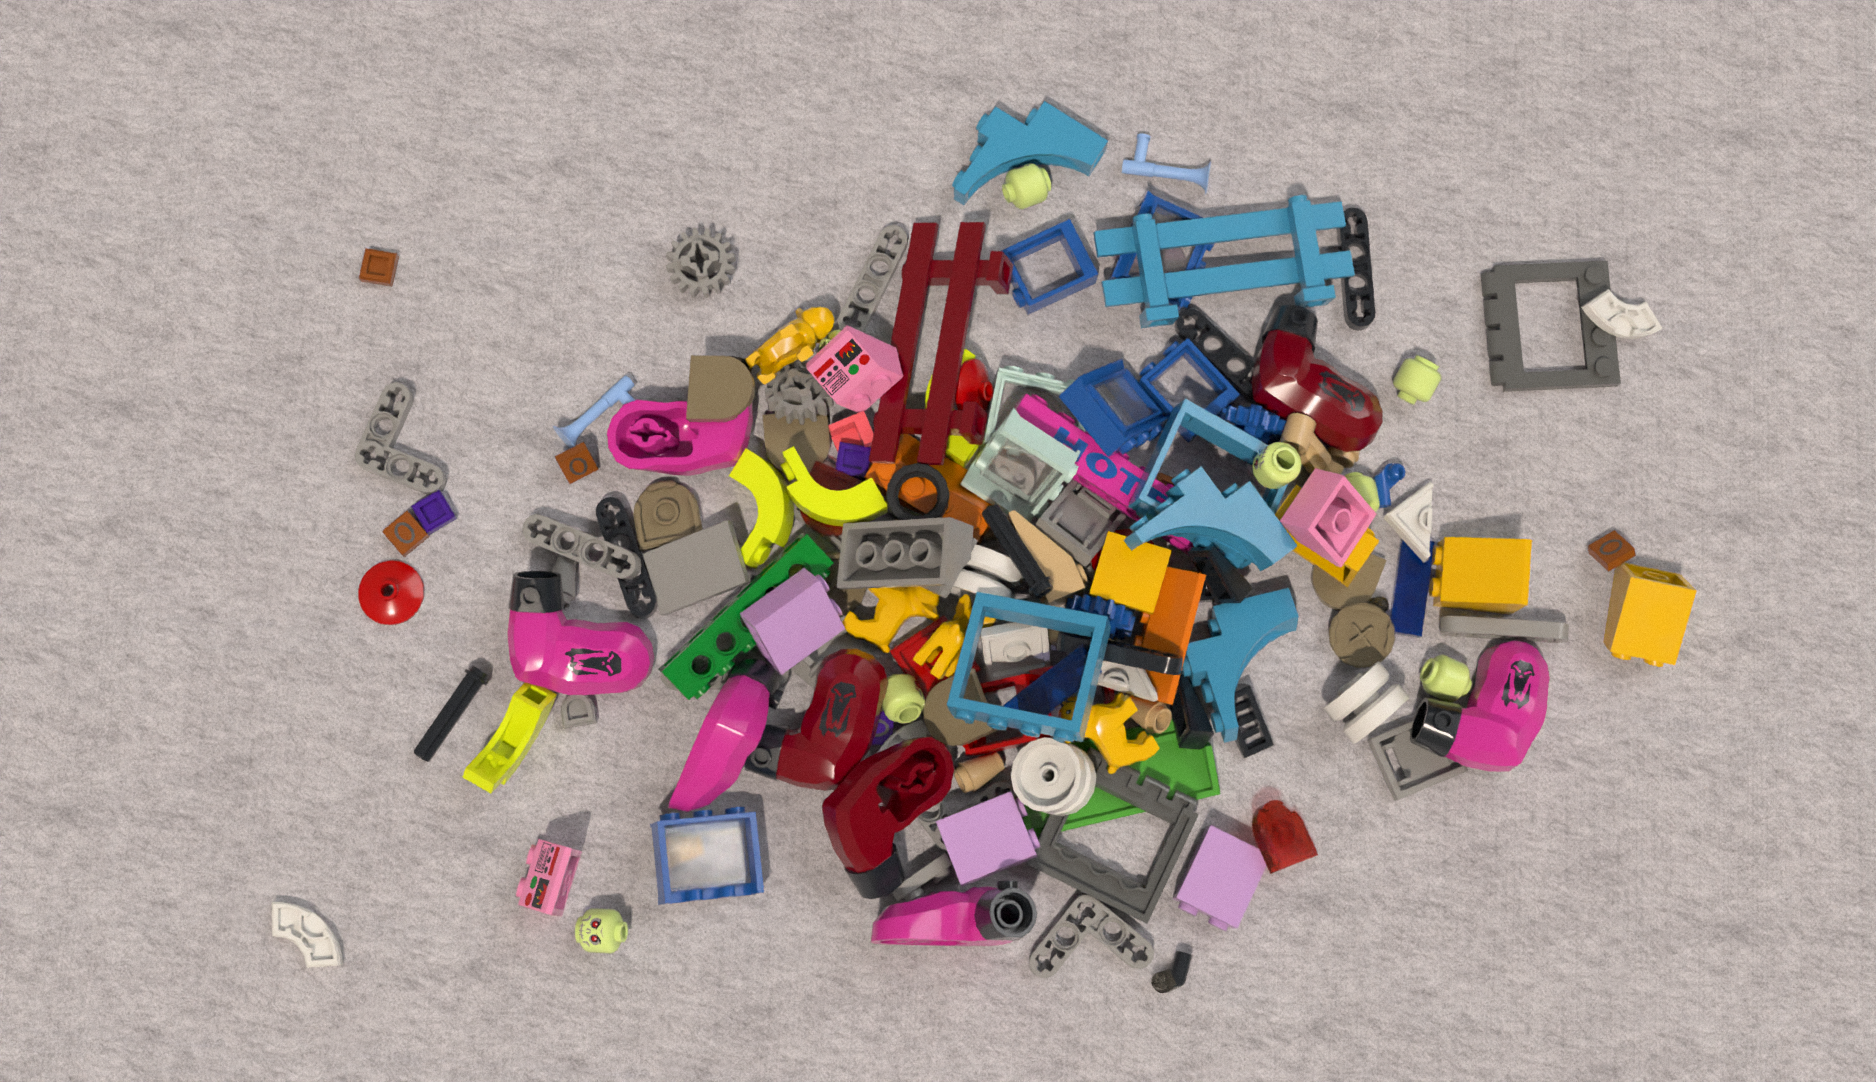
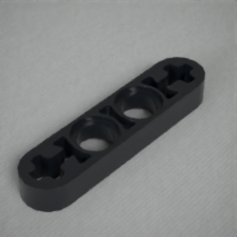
(1361, 269)
(1228, 352)
(622, 517)
(1125, 654)

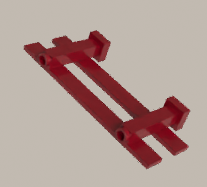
(961, 277)

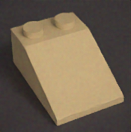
(1054, 562)

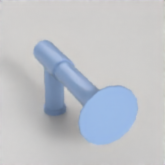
(1140, 167)
(619, 391)

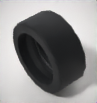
(912, 471)

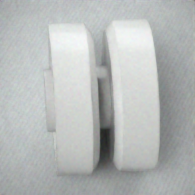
(987, 573)
(1363, 699)
(1053, 777)

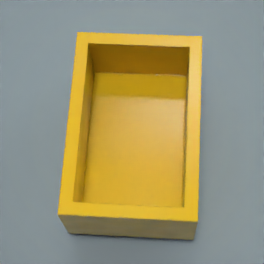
(1353, 563)

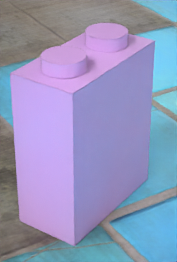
(793, 620)
(988, 838)
(1220, 879)

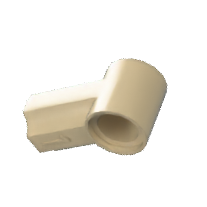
(1300, 435)

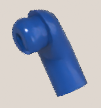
(1386, 479)

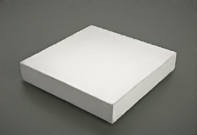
(1014, 650)

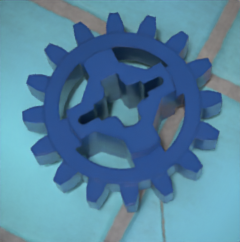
(1255, 422)
(1119, 618)

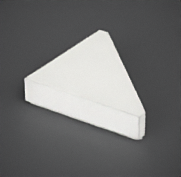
(1414, 521)
(1127, 680)

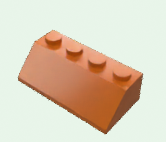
(922, 495)
(1171, 624)

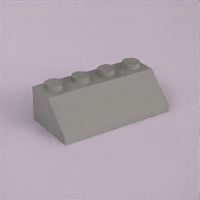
(903, 553)

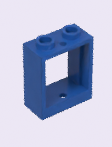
(1076, 253)
(1173, 354)

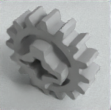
(688, 263)
(797, 395)

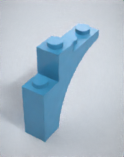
(1046, 140)
(1232, 517)
(1237, 636)

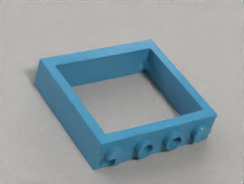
(1220, 434)
(1040, 616)

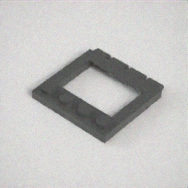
(1505, 342)
(1102, 881)

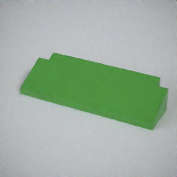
(1181, 768)

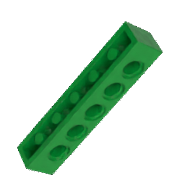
(679, 666)

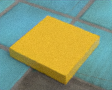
(1128, 575)

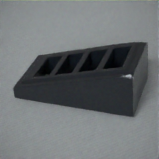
(1221, 576)
(1255, 715)
(1189, 718)

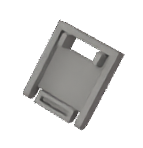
(1079, 522)
(1417, 764)

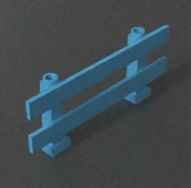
(1157, 287)

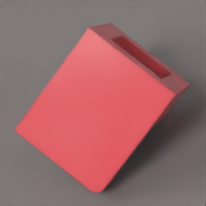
(852, 430)

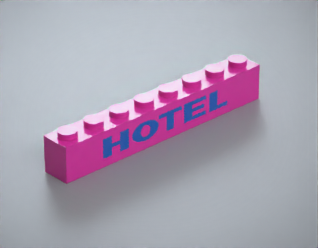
(1107, 477)

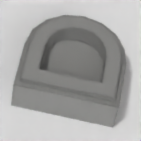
(577, 711)

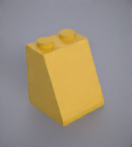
(1481, 574)
(1647, 614)

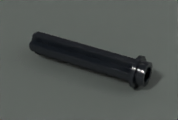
(1017, 551)
(451, 713)

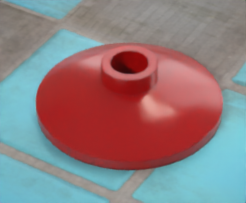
(974, 385)
(403, 602)

